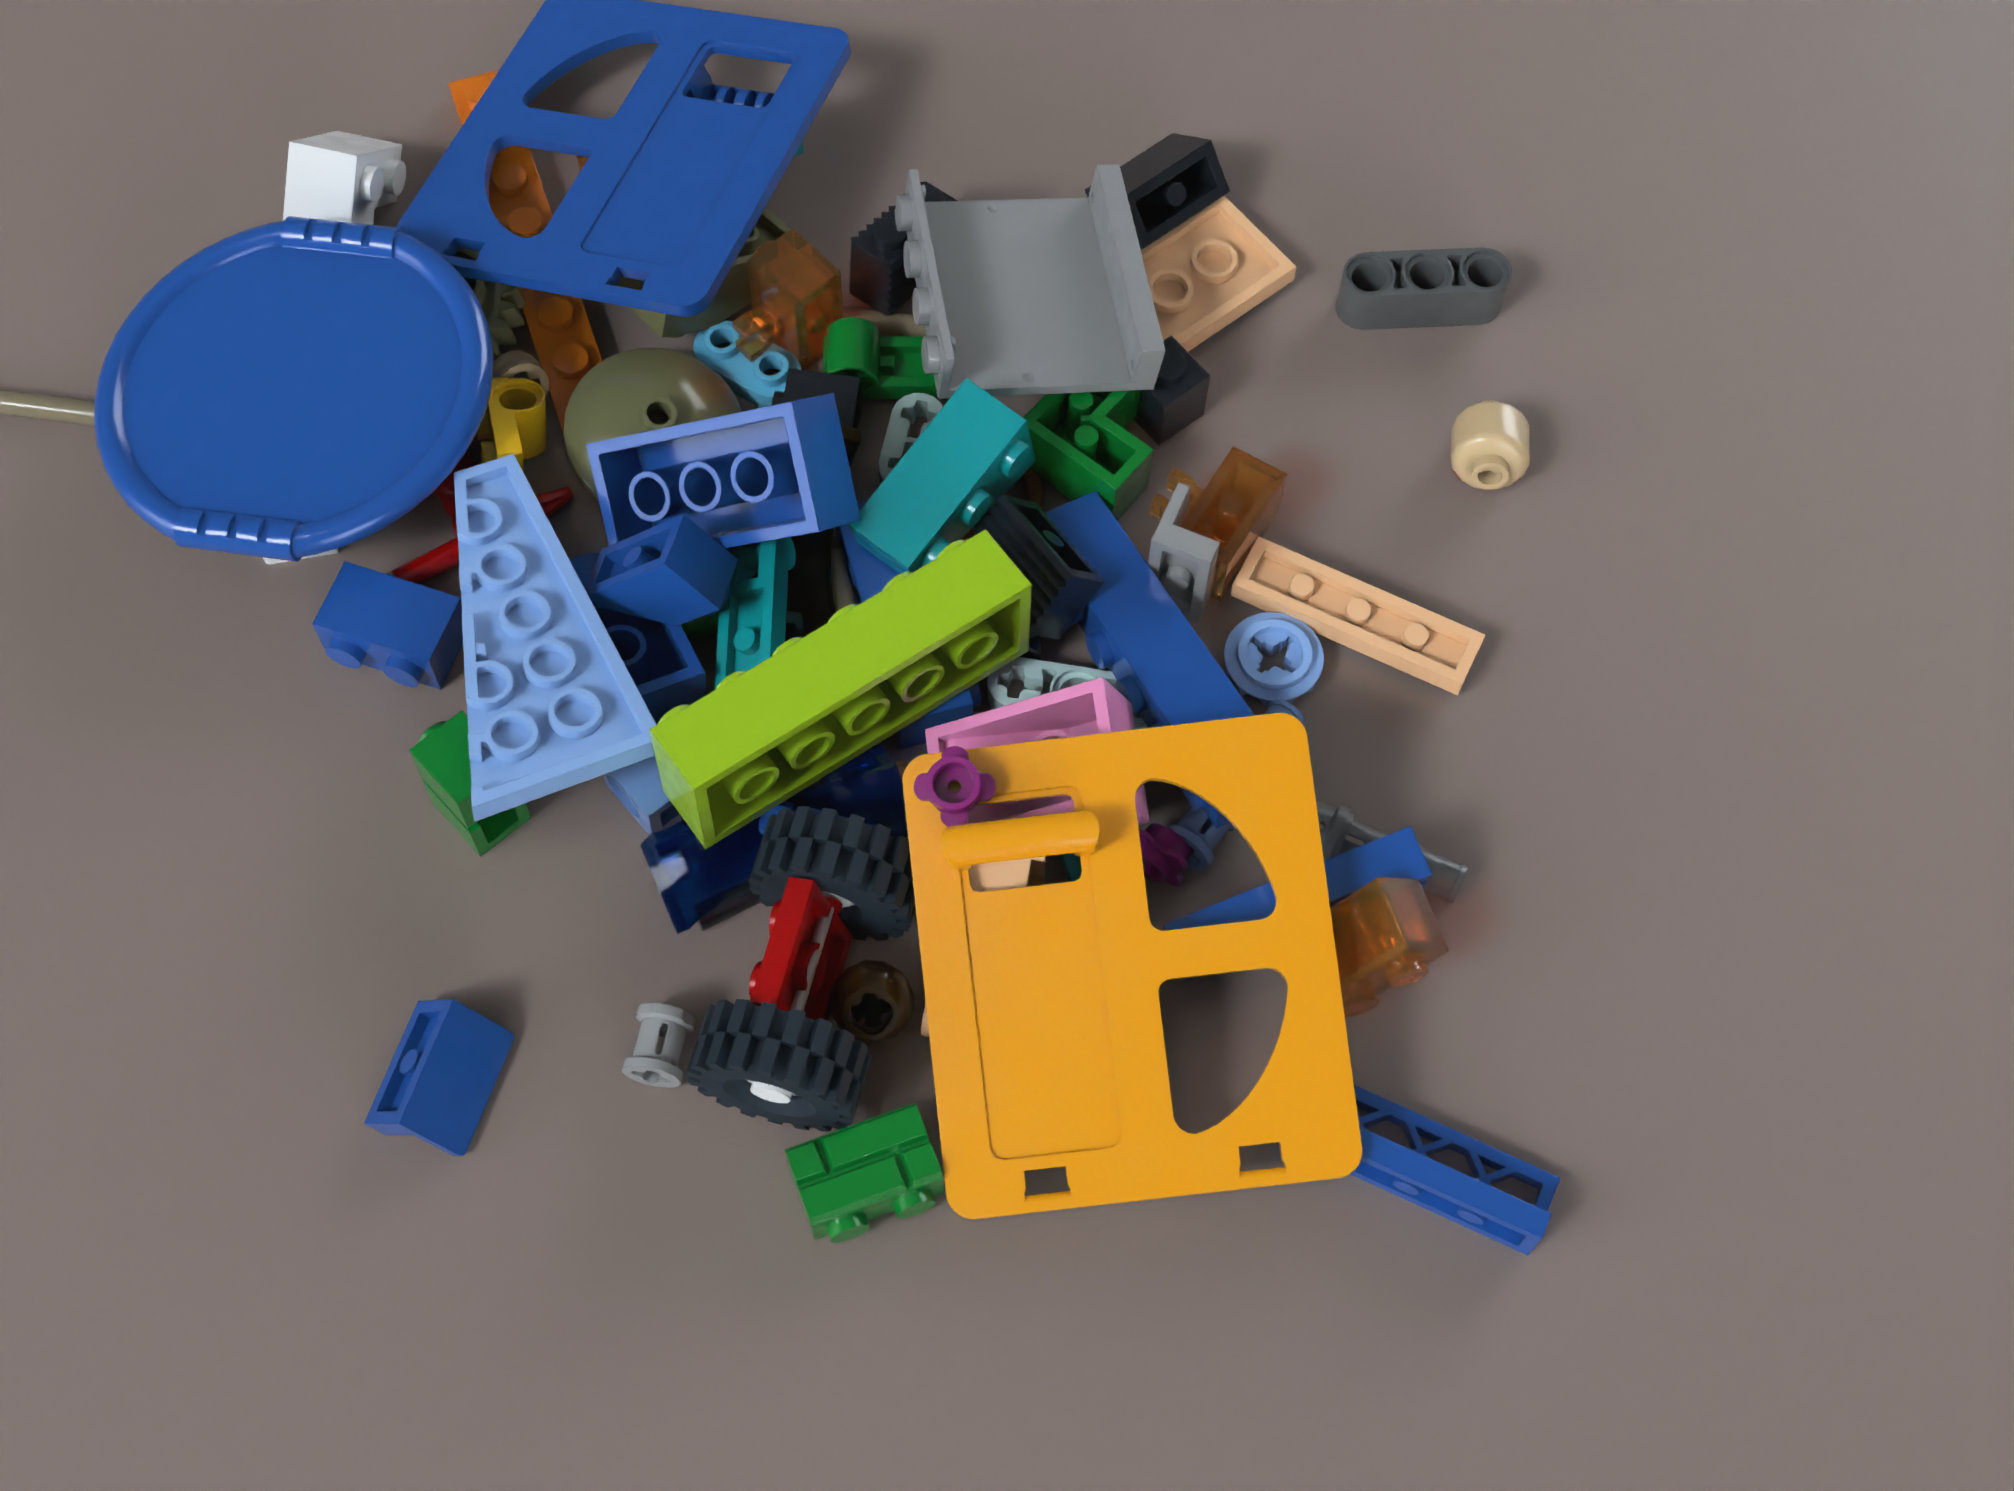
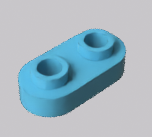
(738, 372)

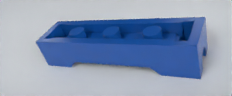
(1389, 856)

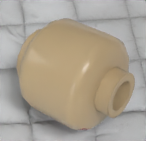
(1490, 442)

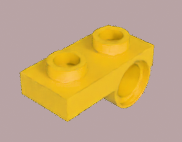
(513, 420)

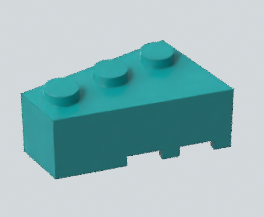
(945, 480)

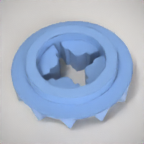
(1269, 634)

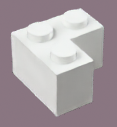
(342, 177)

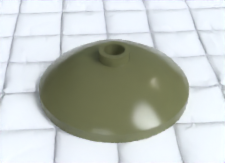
(629, 386)

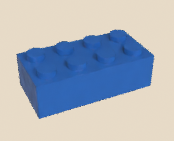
(732, 474)

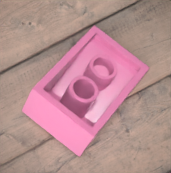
(1064, 713)

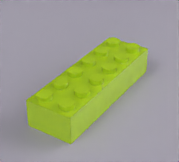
(842, 687)

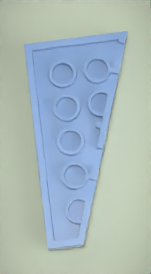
(538, 664)

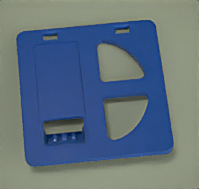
(665, 178)

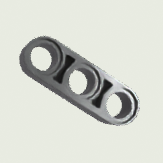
(1423, 288)

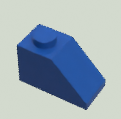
(663, 574)

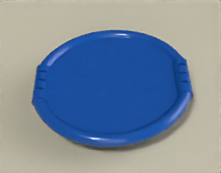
(293, 388)

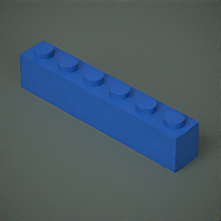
(1143, 633)

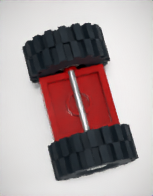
(778, 1051)

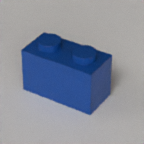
(390, 626)

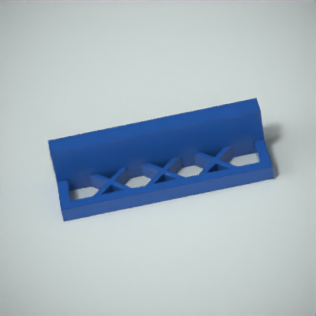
(1445, 1190)

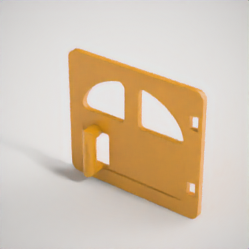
(1053, 989)

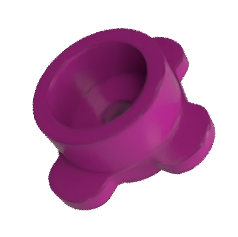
(954, 767)
(1163, 854)

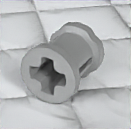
(673, 1026)

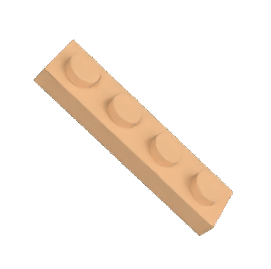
(1358, 615)

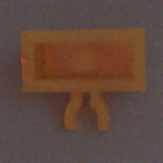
(792, 298)
(1231, 510)
(1383, 940)

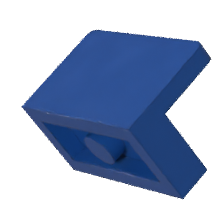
(441, 1076)

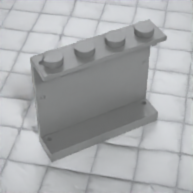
(1031, 291)

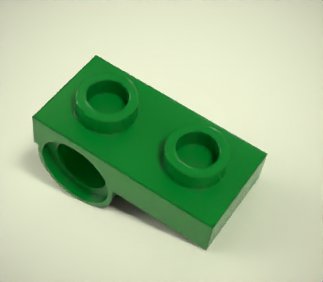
(886, 364)

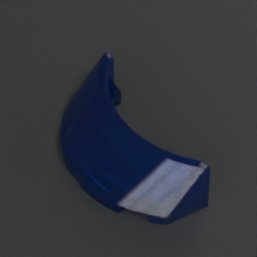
(696, 876)

